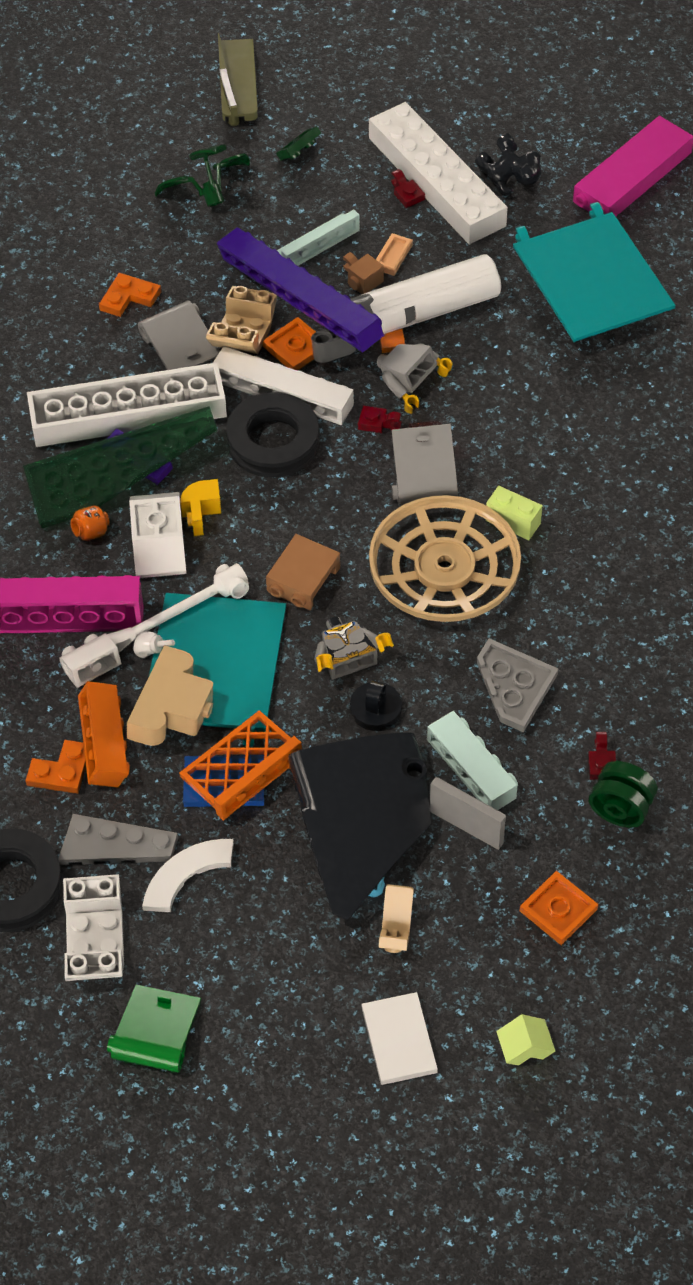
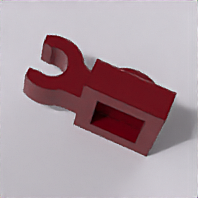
(407, 192)
(375, 419)
(600, 756)

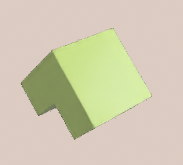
(525, 1039)

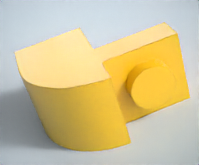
(199, 500)

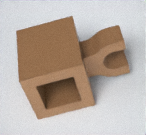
(363, 273)

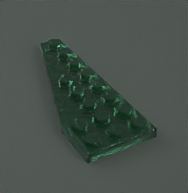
(110, 466)

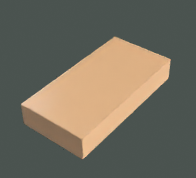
(394, 253)

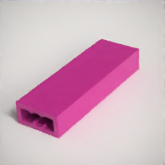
(634, 167)

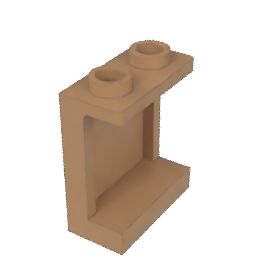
(302, 571)

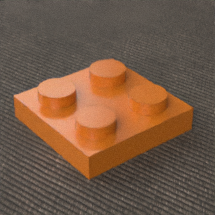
(291, 344)
(558, 907)

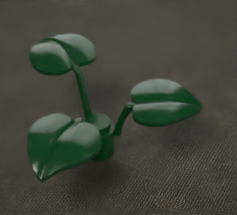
(211, 190)

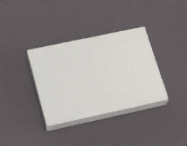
(399, 1038)

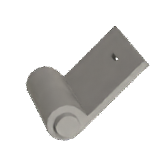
(179, 336)
(423, 466)

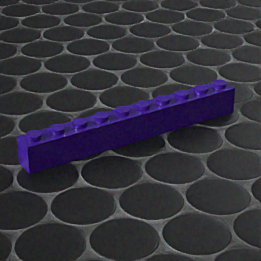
(301, 289)

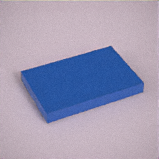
(193, 799)

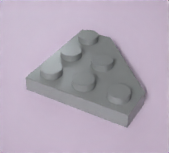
(514, 682)

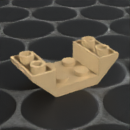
(246, 320)

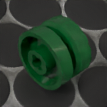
(623, 794)

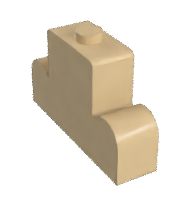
(170, 700)

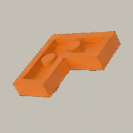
(127, 289)
(62, 775)

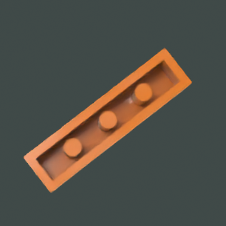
(103, 734)

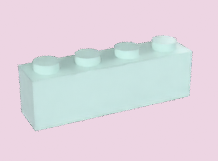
(472, 761)

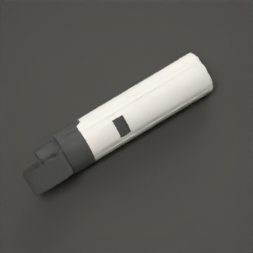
(418, 301)

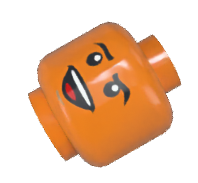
(89, 523)

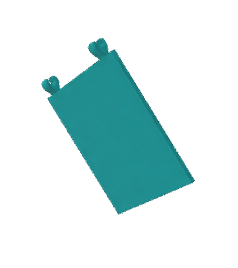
(592, 275)
(233, 647)

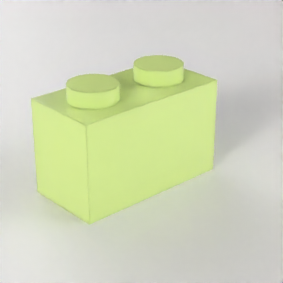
(519, 512)

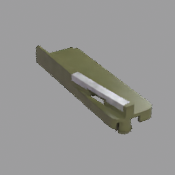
(237, 80)

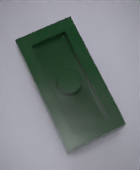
(293, 148)

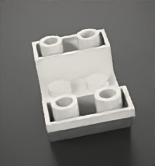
(157, 535)
(93, 927)

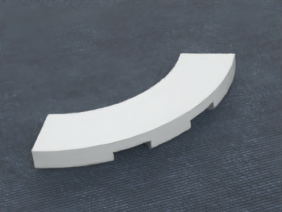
(181, 867)

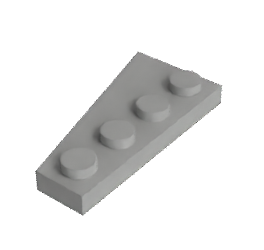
(112, 841)

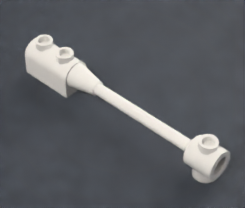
(102, 652)

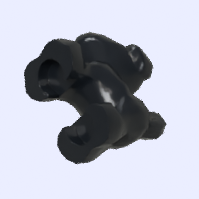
(525, 168)

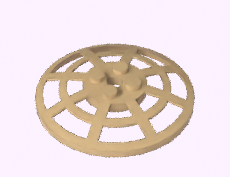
(445, 549)

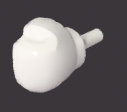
(149, 643)

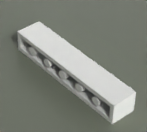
(261, 376)

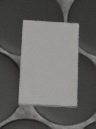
(467, 813)

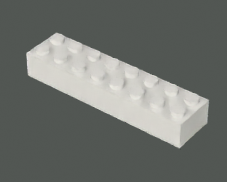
(439, 173)
(123, 403)

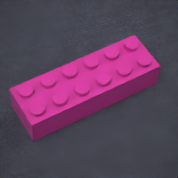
(70, 604)

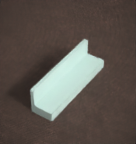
(321, 238)

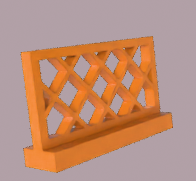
(252, 782)

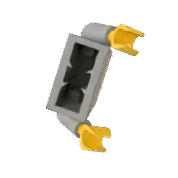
(407, 367)
(348, 648)

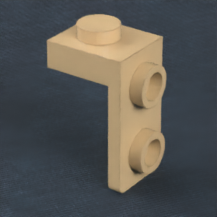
(396, 918)

